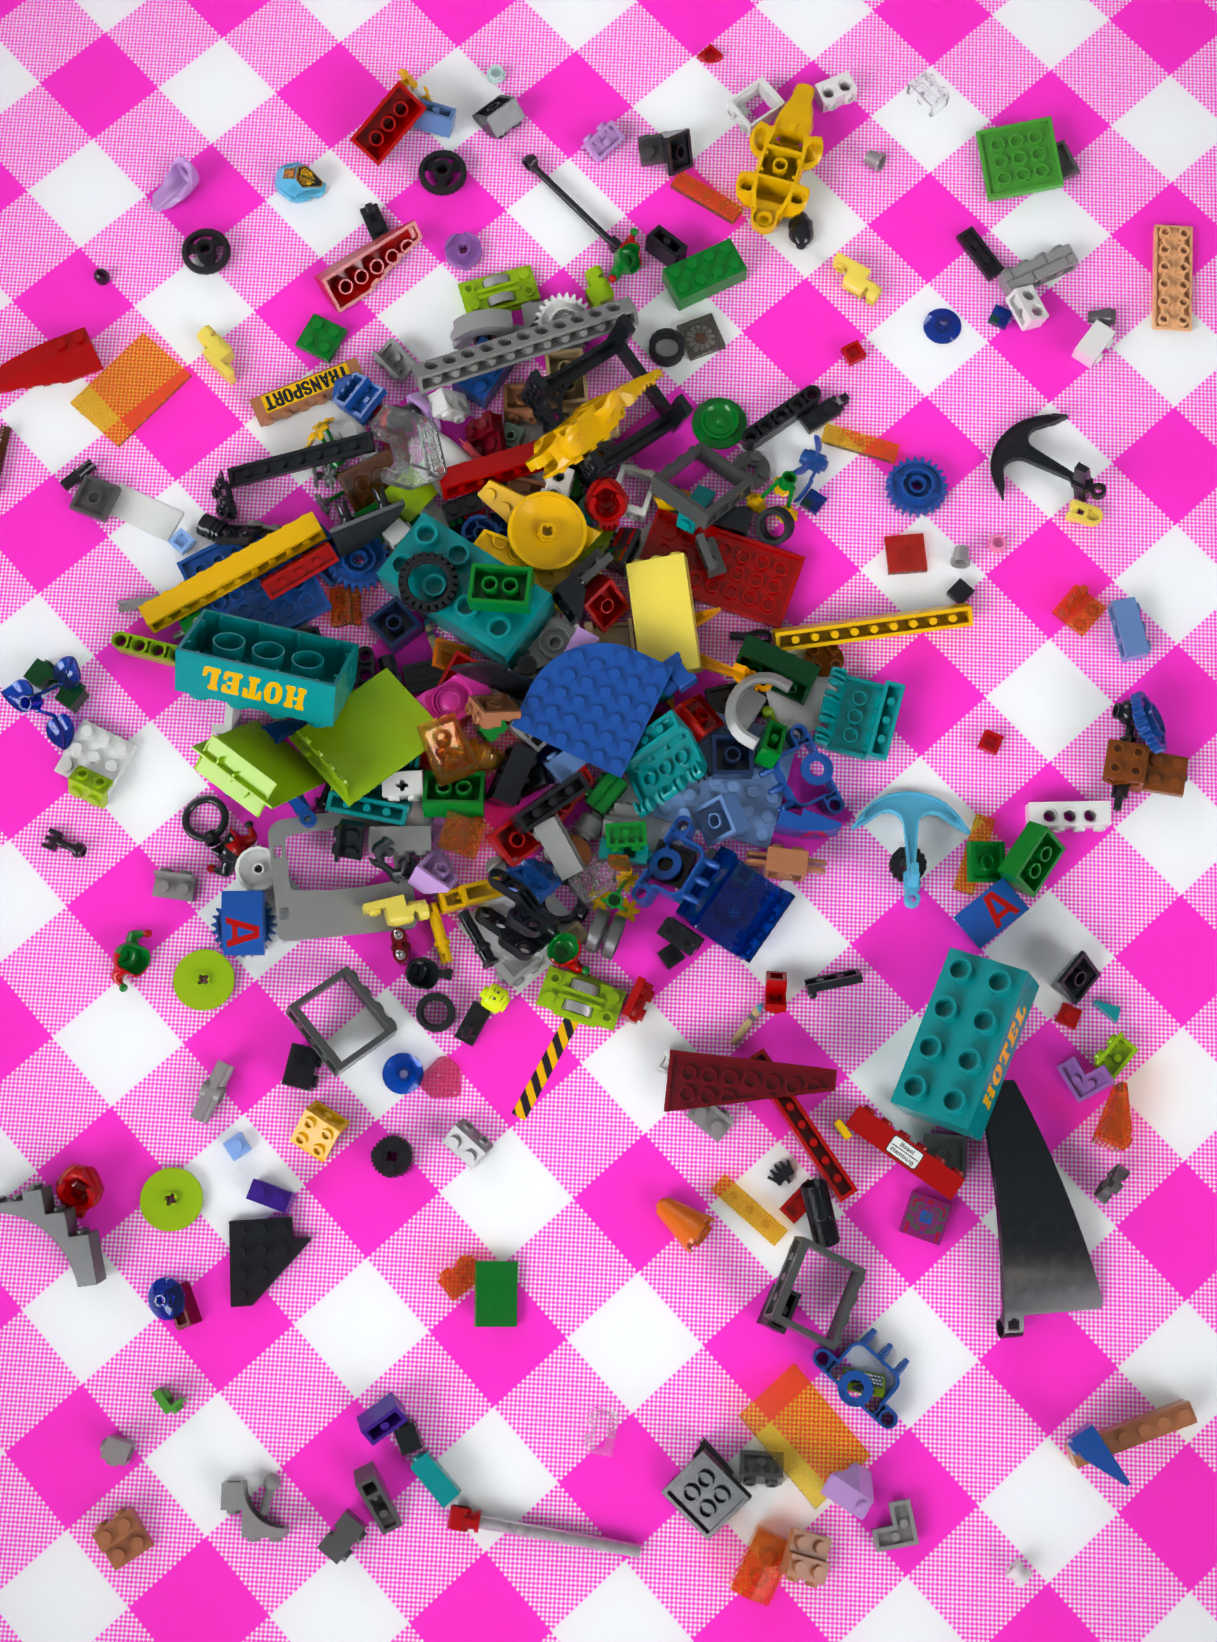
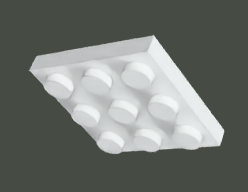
(97, 751)

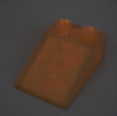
(447, 749)
(1115, 1121)

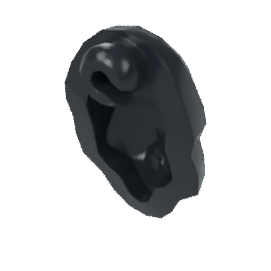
(801, 230)

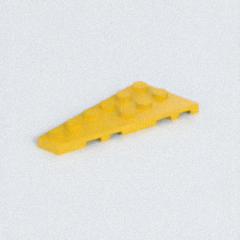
(499, 547)

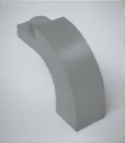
(479, 323)

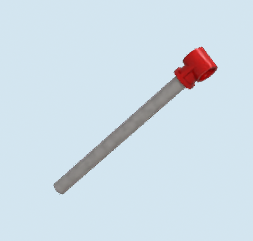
(463, 1518)

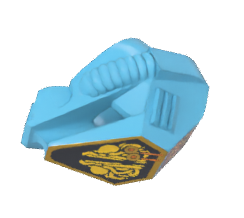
(298, 183)

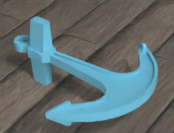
(910, 809)

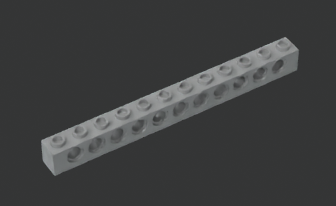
(521, 345)

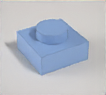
(182, 541)
(237, 1146)

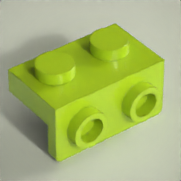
(89, 786)
(1116, 1054)

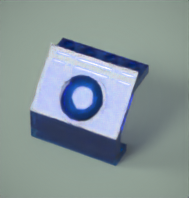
(736, 907)

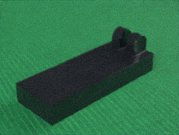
(832, 981)

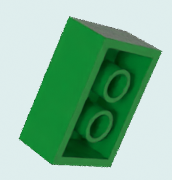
(501, 588)
(462, 796)
(1031, 859)

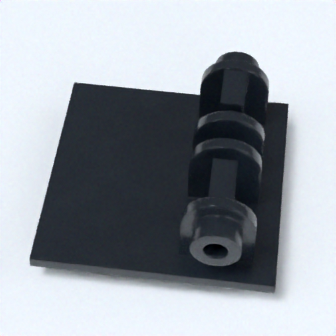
(223, 494)

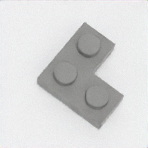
(901, 1532)

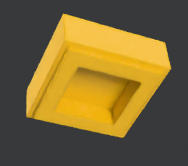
(843, 1129)

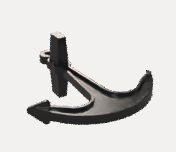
(1015, 446)

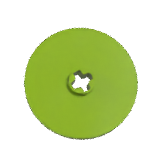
(204, 996)
(156, 1206)

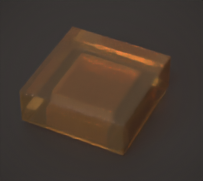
(619, 862)

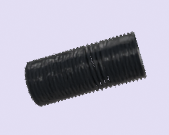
(820, 1207)

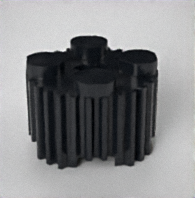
(381, 1152)

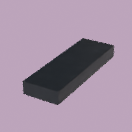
(980, 253)

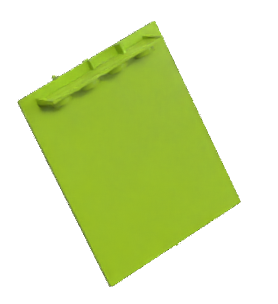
(368, 740)
(254, 768)

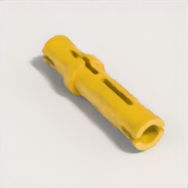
(441, 940)

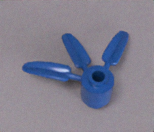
(813, 461)

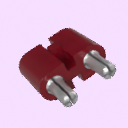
(400, 946)

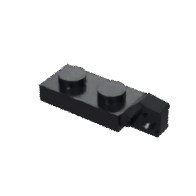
(823, 413)

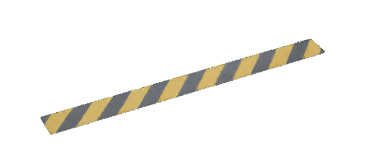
(545, 1067)

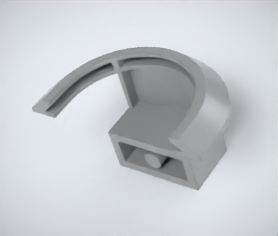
(745, 704)

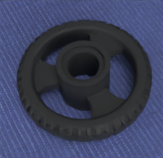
(443, 166)
(202, 245)

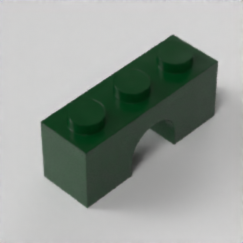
(41, 677)

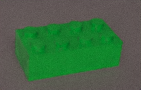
(704, 274)

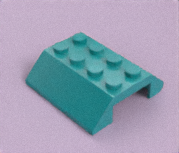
(858, 716)
(664, 762)
(373, 805)

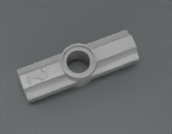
(212, 1092)

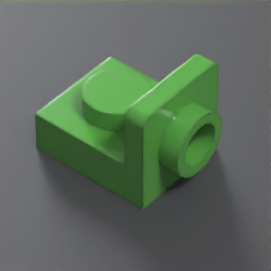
(165, 1400)

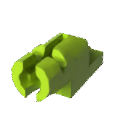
(599, 289)

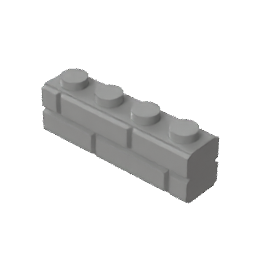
(1040, 269)

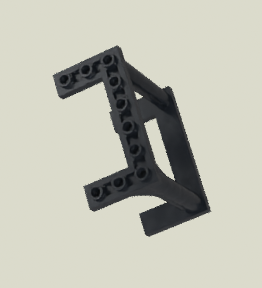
(539, 389)

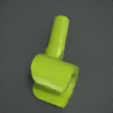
(768, 712)

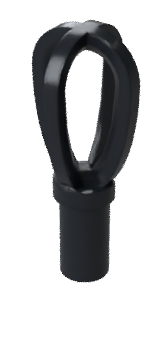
(760, 632)

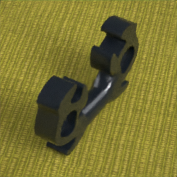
(381, 850)

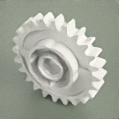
(559, 308)
(555, 631)

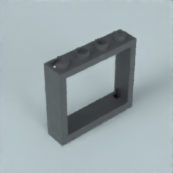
(689, 507)
(318, 1042)
(786, 1281)

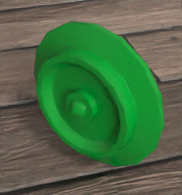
(719, 423)

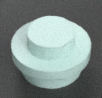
(496, 74)

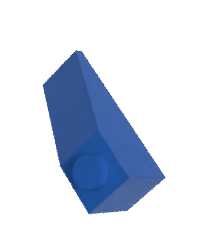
(1090, 1447)

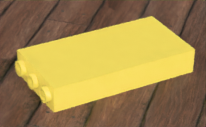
(664, 609)

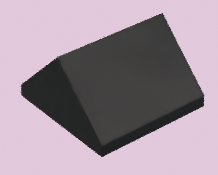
(677, 151)
(1076, 978)

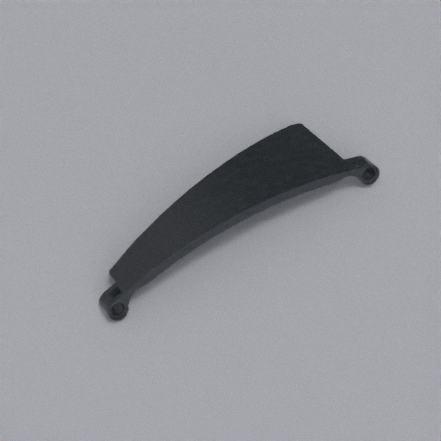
(1039, 1237)

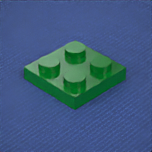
(321, 338)
(984, 860)

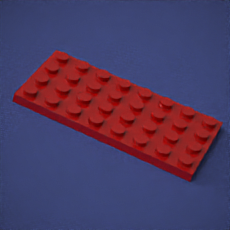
(757, 575)

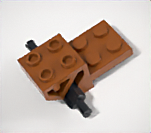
(1136, 769)

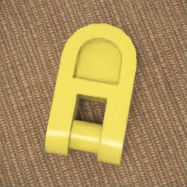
(1091, 514)

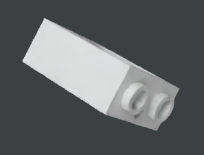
(766, 92)
(634, 512)

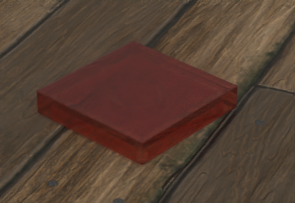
(905, 554)

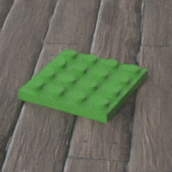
(1019, 159)

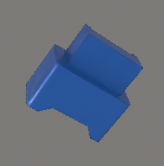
(679, 678)

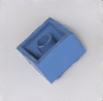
(721, 818)

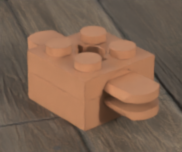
(786, 863)

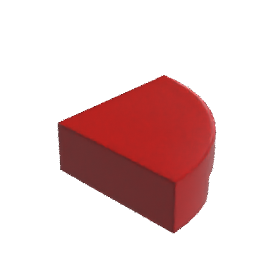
(710, 55)

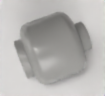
(589, 826)

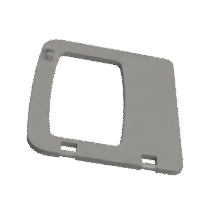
(327, 912)

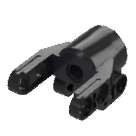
(525, 923)

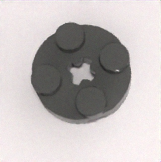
(756, 460)
(1112, 1183)

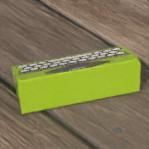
(878, 1382)

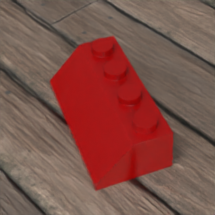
(388, 122)

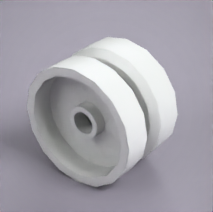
(247, 864)

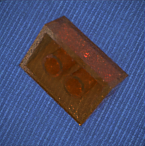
(759, 1566)

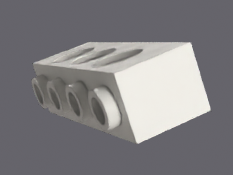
(1098, 810)

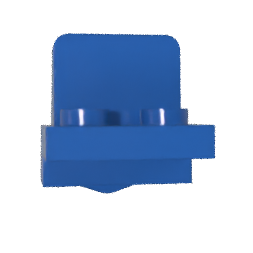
(357, 396)
(536, 876)

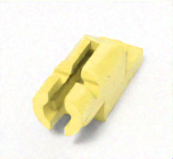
(856, 279)
(217, 353)
(397, 911)

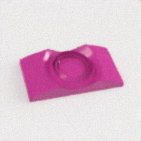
(452, 696)

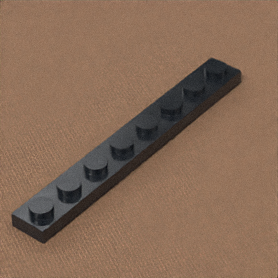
(301, 459)

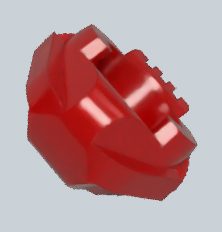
(606, 502)
(79, 1188)

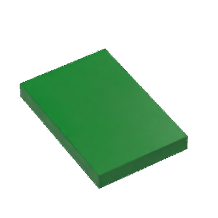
(495, 1294)

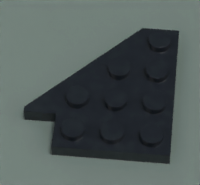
(260, 1255)

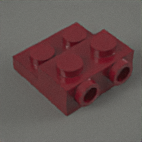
(486, 433)

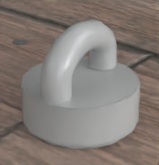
(495, 862)

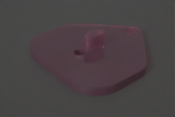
(447, 1081)

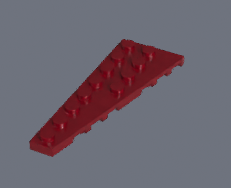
(715, 1080)

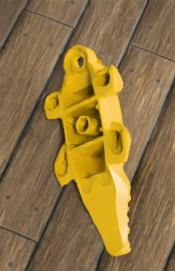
(774, 185)
(587, 427)

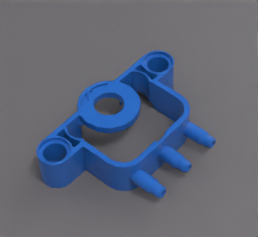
(826, 778)
(652, 890)
(863, 1378)

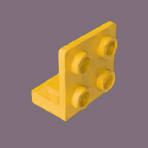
(318, 1130)

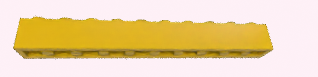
(232, 572)
(873, 627)

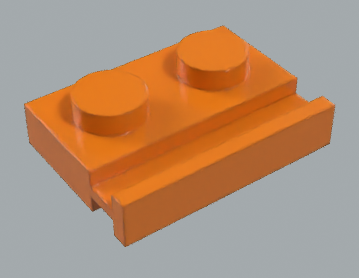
(444, 652)

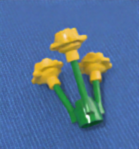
(783, 486)

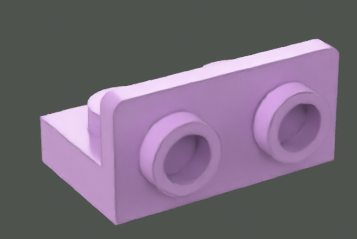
(603, 141)

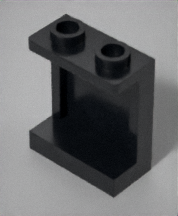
(680, 936)

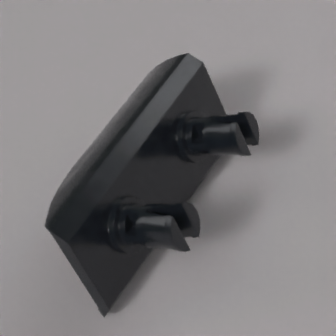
(358, 531)

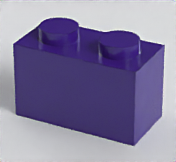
(271, 1195)
(382, 1418)

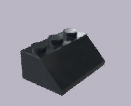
(512, 776)

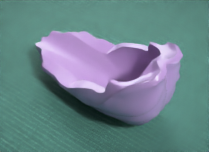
(176, 185)

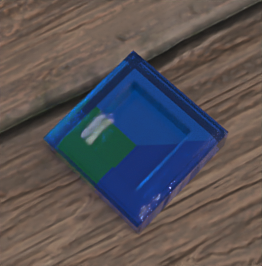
(1000, 317)
(813, 501)

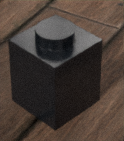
(409, 1437)

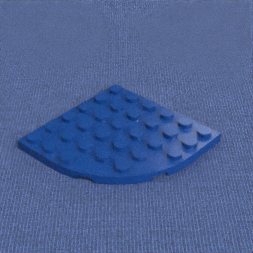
(251, 601)
(594, 703)

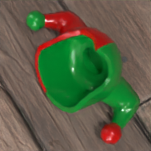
(626, 258)
(564, 952)
(130, 958)

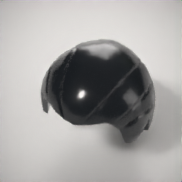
(424, 973)

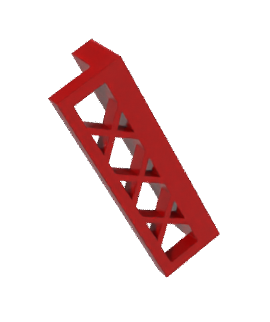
(299, 570)

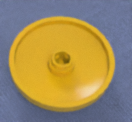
(547, 531)

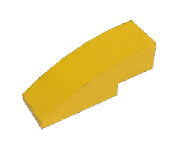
(467, 896)

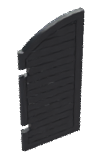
(496, 677)

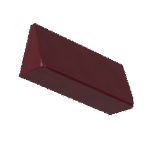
(190, 1313)

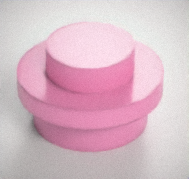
(997, 543)

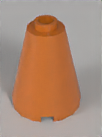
(684, 1222)

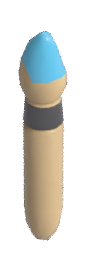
(430, 634)
(756, 1011)

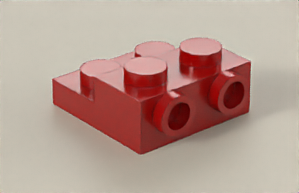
(637, 1000)

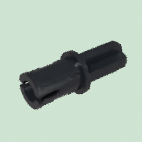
(77, 474)

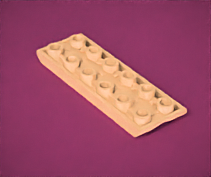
(1172, 278)

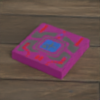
(925, 1218)

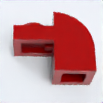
(775, 992)

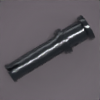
(482, 947)

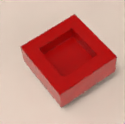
(853, 353)
(990, 742)
(1068, 1016)

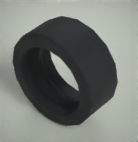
(666, 361)
(787, 519)
(420, 1012)

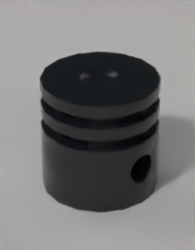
(210, 526)

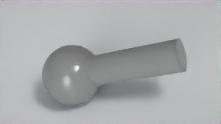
(271, 1483)

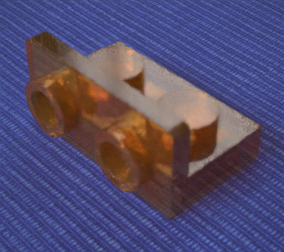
(345, 607)
(460, 1278)

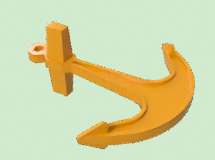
(738, 671)

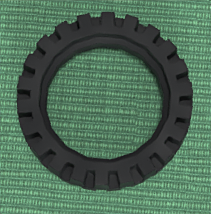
(428, 558)

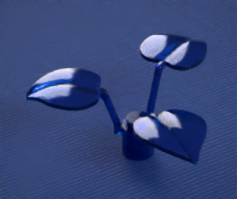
(22, 698)

